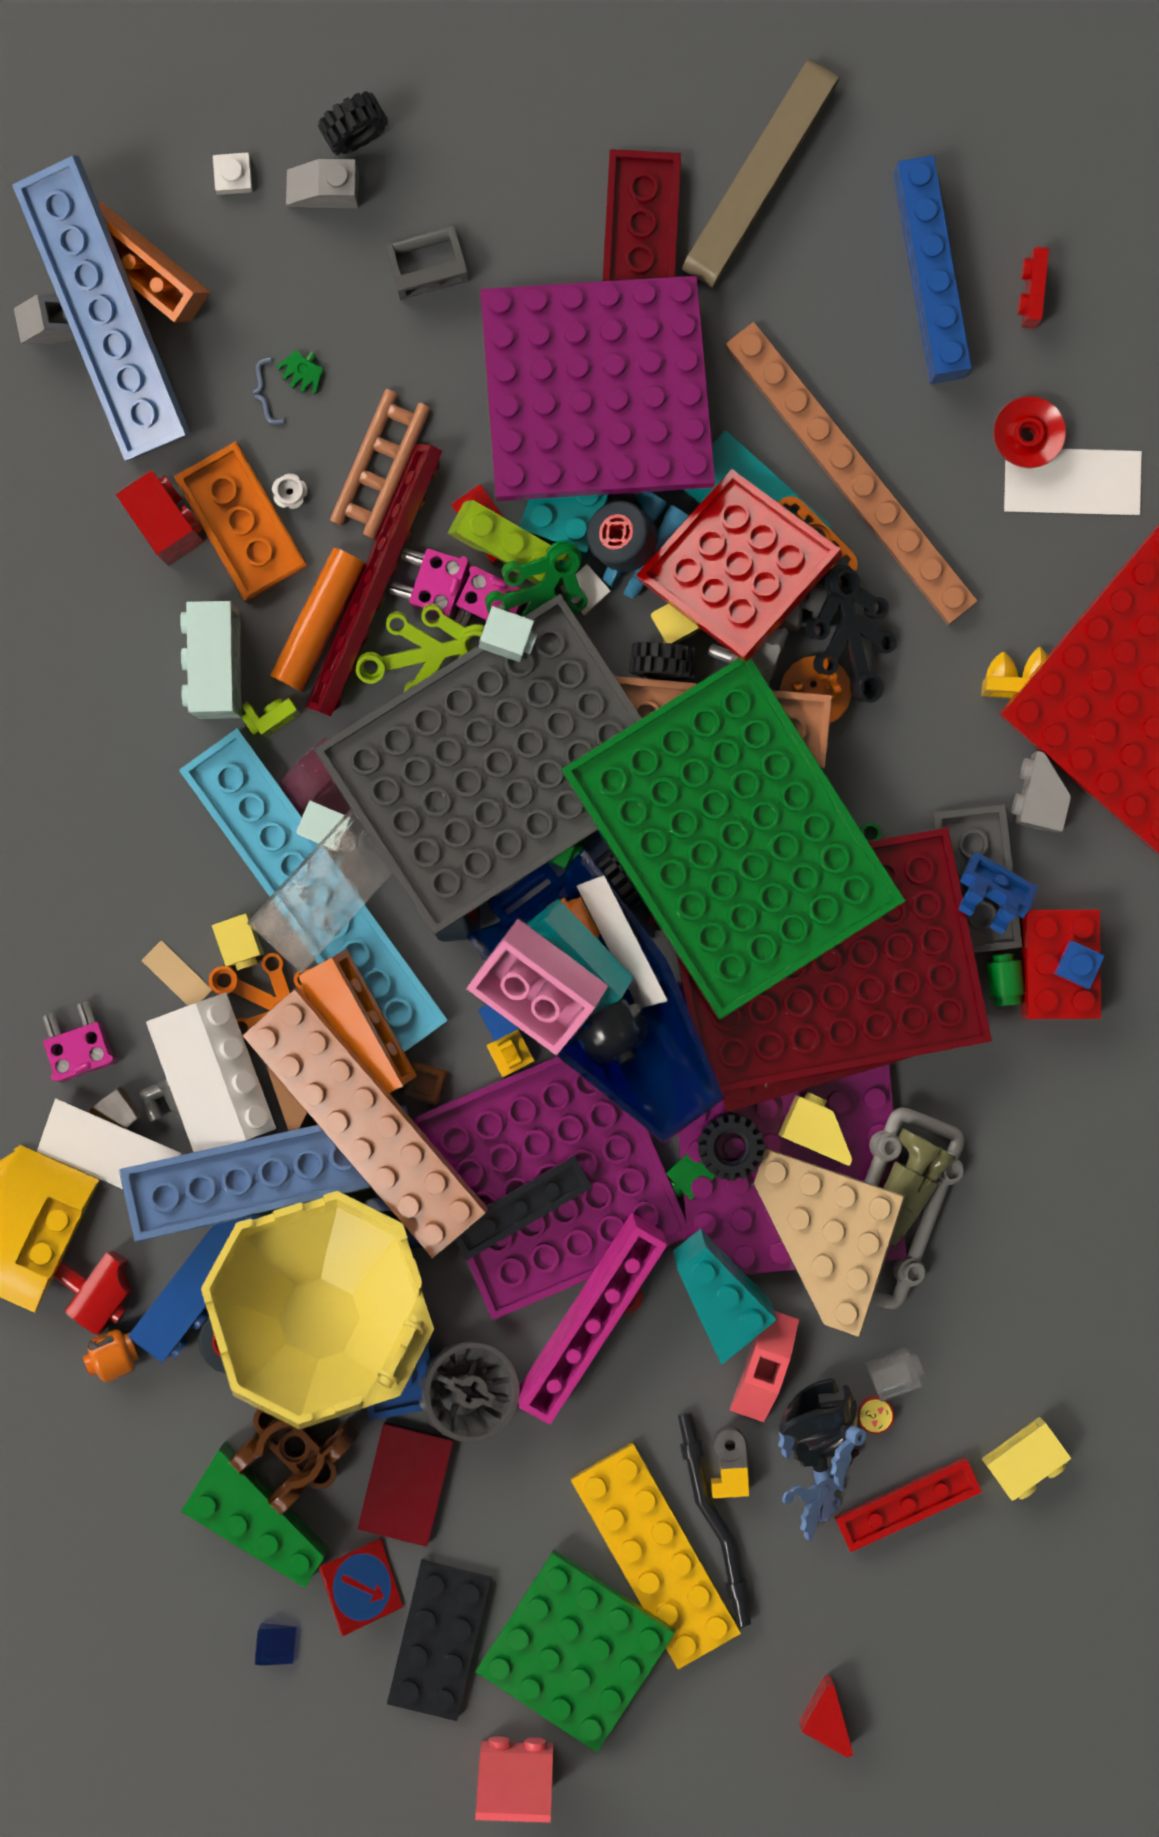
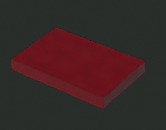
(405, 1484)

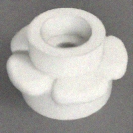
(280, 487)

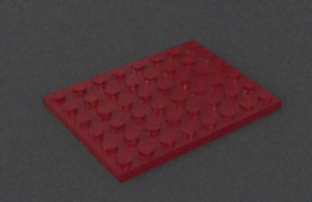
(874, 998)

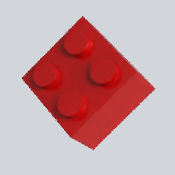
(156, 512)

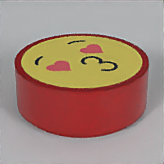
(875, 1415)

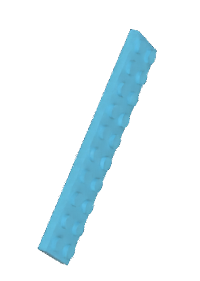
(263, 831)

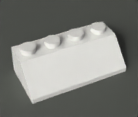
(211, 1074)

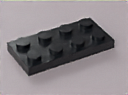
(439, 1640)

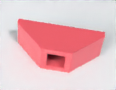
(765, 1368)

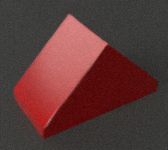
(824, 1719)

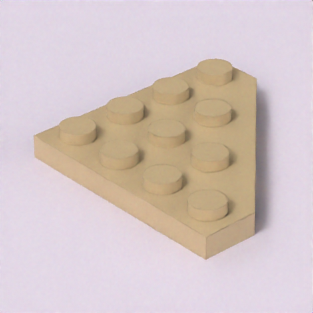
(833, 1232)

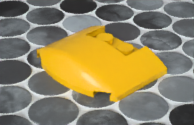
(38, 1218)

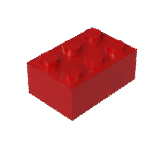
(1043, 943)

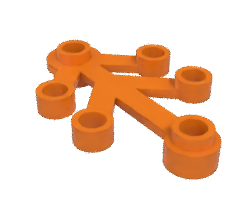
(252, 993)

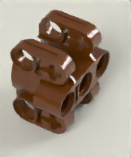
(300, 1463)

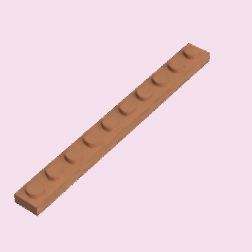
(850, 473)

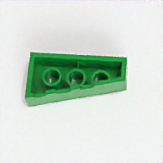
(239, 1512)

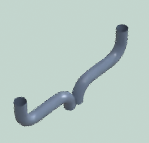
(262, 398)

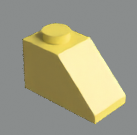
(815, 1128)

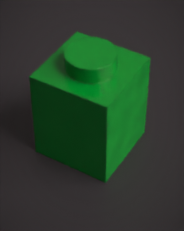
(683, 1173)

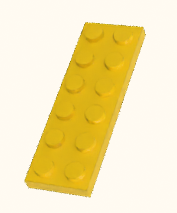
(655, 1553)

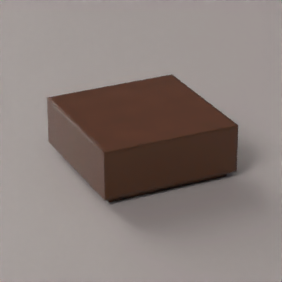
(427, 1084)

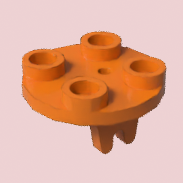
(838, 684)

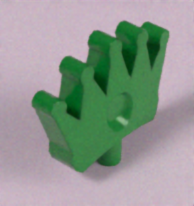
(302, 370)

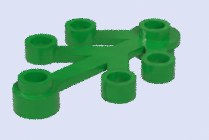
(542, 592)

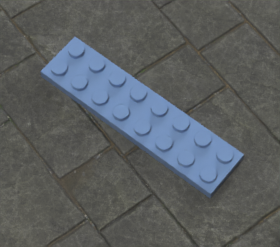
(101, 308)
(235, 1182)

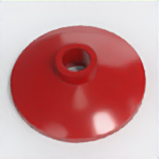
(1041, 419)

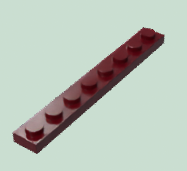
(370, 588)

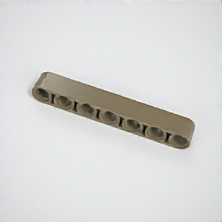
(760, 173)

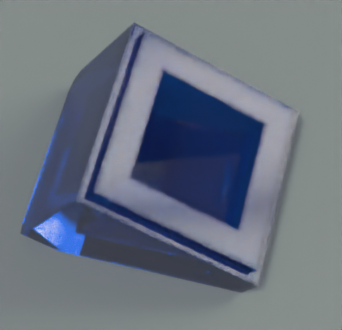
(275, 1644)

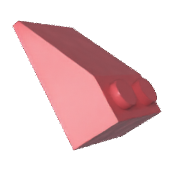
(515, 1780)

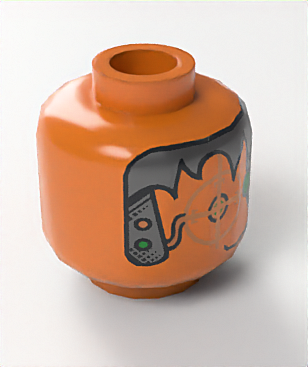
(111, 1355)

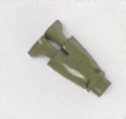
(916, 1179)

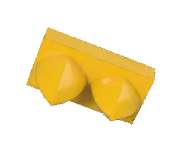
(1003, 677)

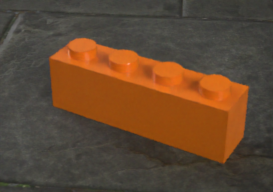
(154, 273)
(352, 1011)

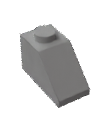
(323, 184)
(42, 321)

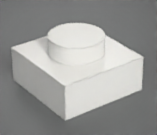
(232, 173)

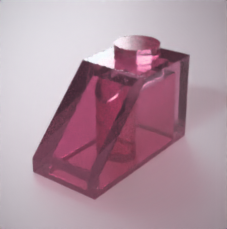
(306, 780)

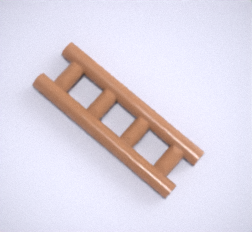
(388, 485)

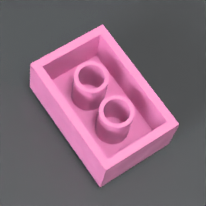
(537, 987)

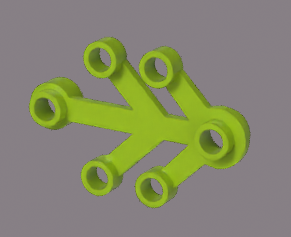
(429, 651)

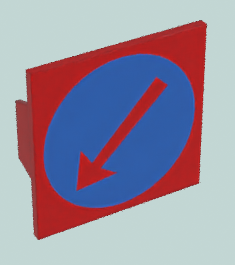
(361, 1587)

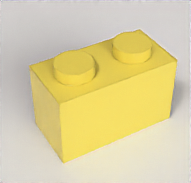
(1027, 1459)

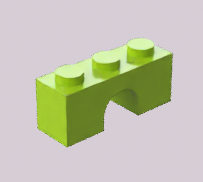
(497, 536)

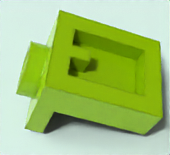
(276, 716)

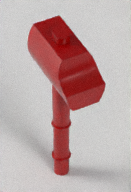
(100, 1296)

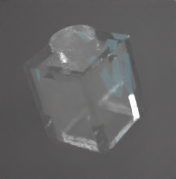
(894, 1373)

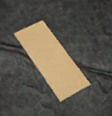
(176, 974)

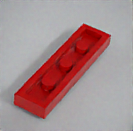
(908, 1504)

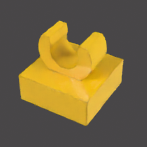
(510, 1053)

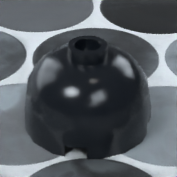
(614, 1033)

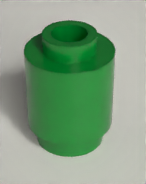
(1005, 980)

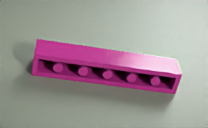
(591, 1318)

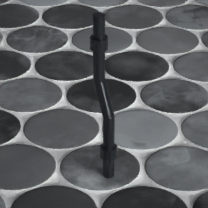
(736, 1586)

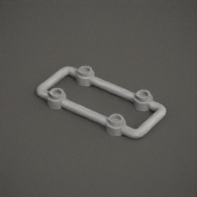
(886, 1147)

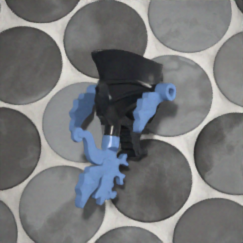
(814, 1434)

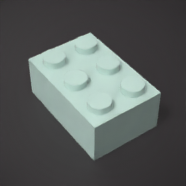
(212, 660)

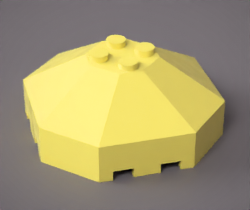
(317, 1310)

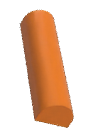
(318, 619)

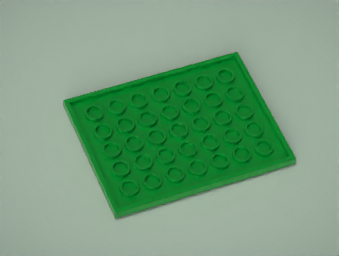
(732, 836)

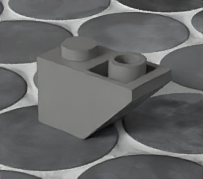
(1043, 796)

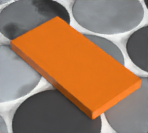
(240, 521)

